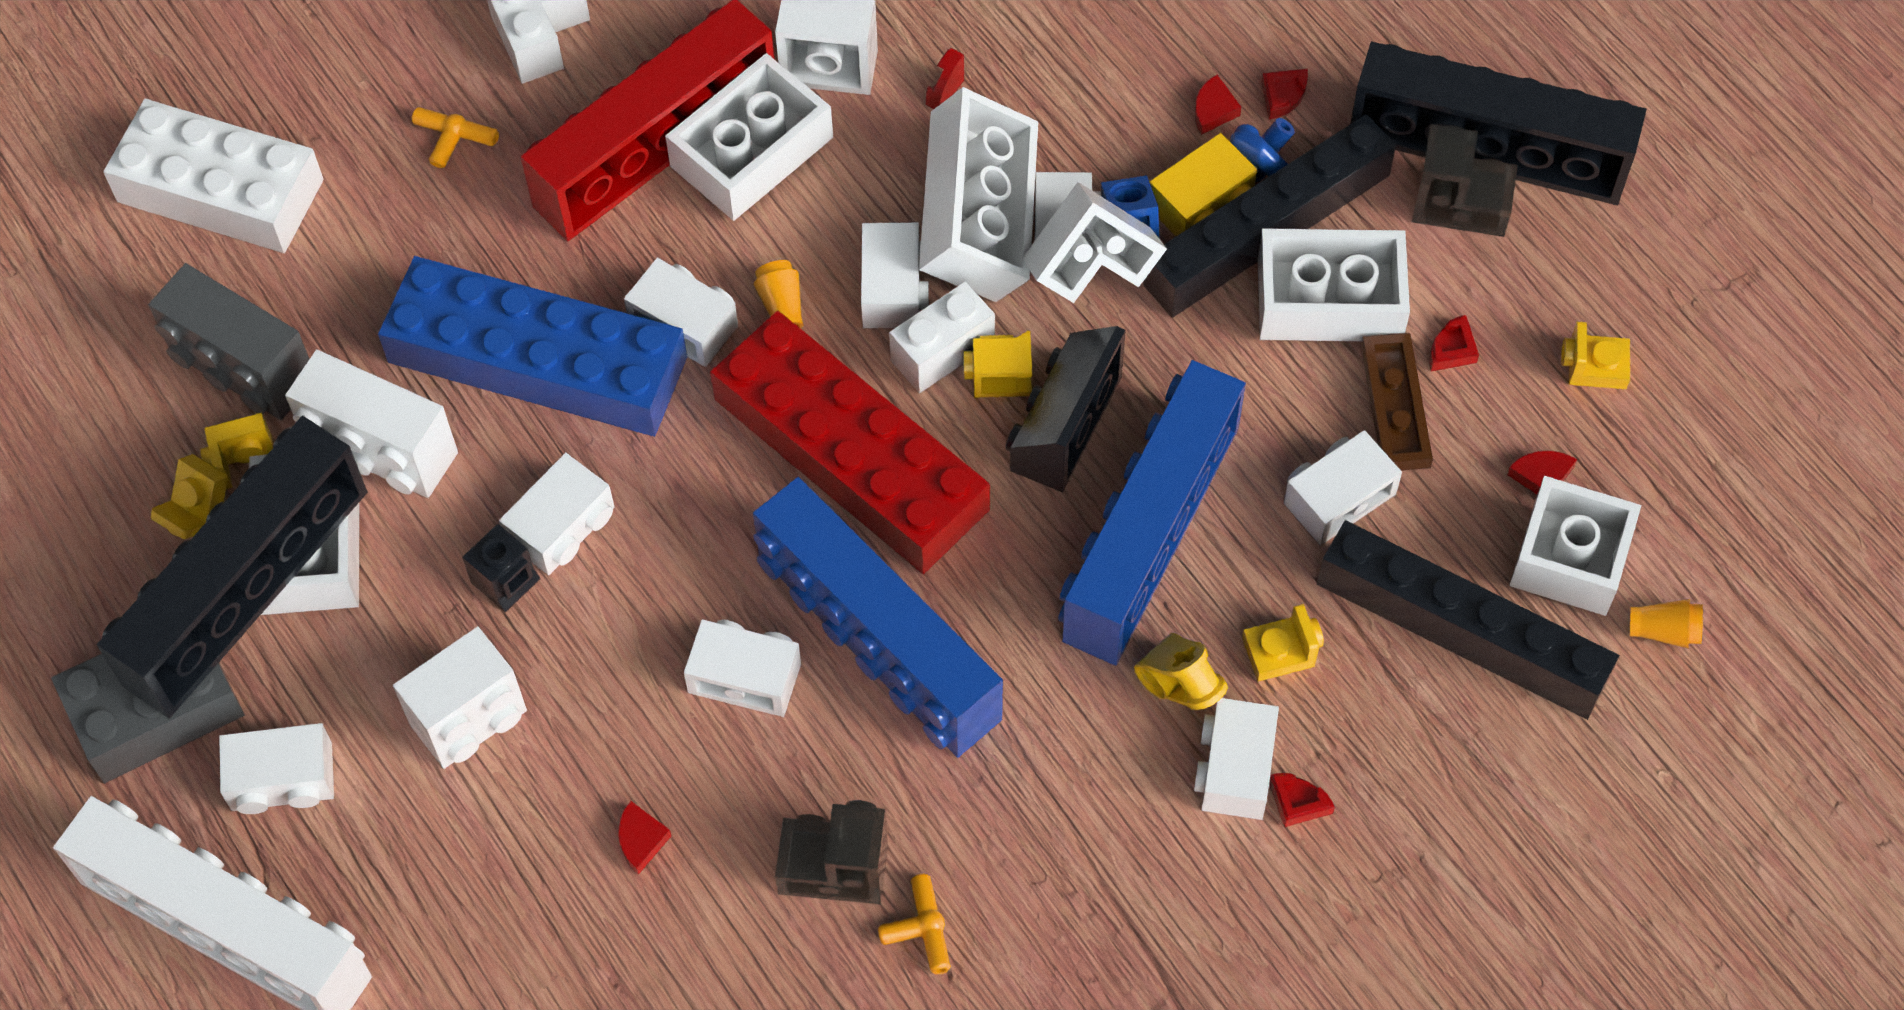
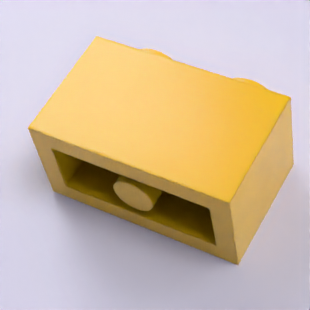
(1202, 183)

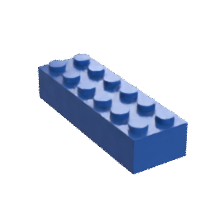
(534, 345)
(1151, 512)
(877, 618)

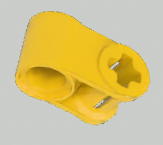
(1181, 673)

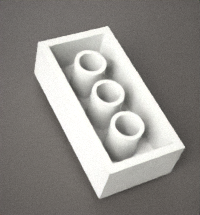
(214, 175)
(979, 194)

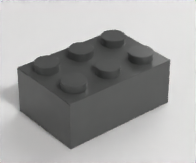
(229, 340)
(124, 731)

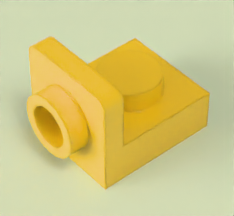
(1596, 359)
(236, 442)
(194, 494)
(1284, 645)

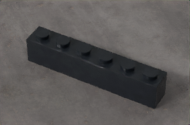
(1288, 199)
(1466, 619)

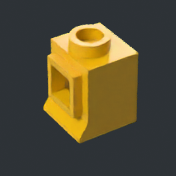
(1000, 365)

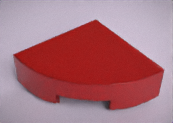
(950, 79)
(1283, 91)
(1215, 105)
(1453, 346)
(1532, 468)
(1299, 799)
(640, 836)

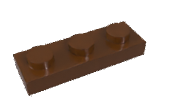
(1397, 400)

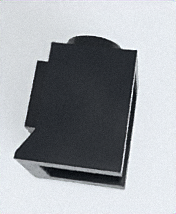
(500, 568)

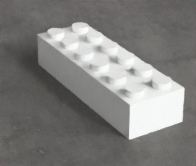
(212, 909)

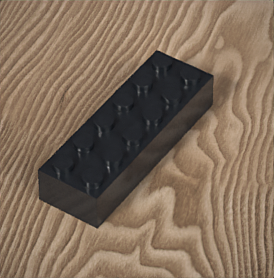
(1548, 131)
(233, 566)

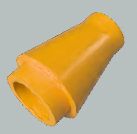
(780, 289)
(1668, 622)

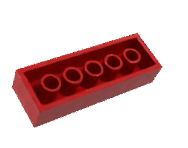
(621, 136)
(851, 441)

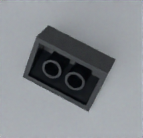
(1067, 406)

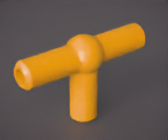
(452, 128)
(928, 924)

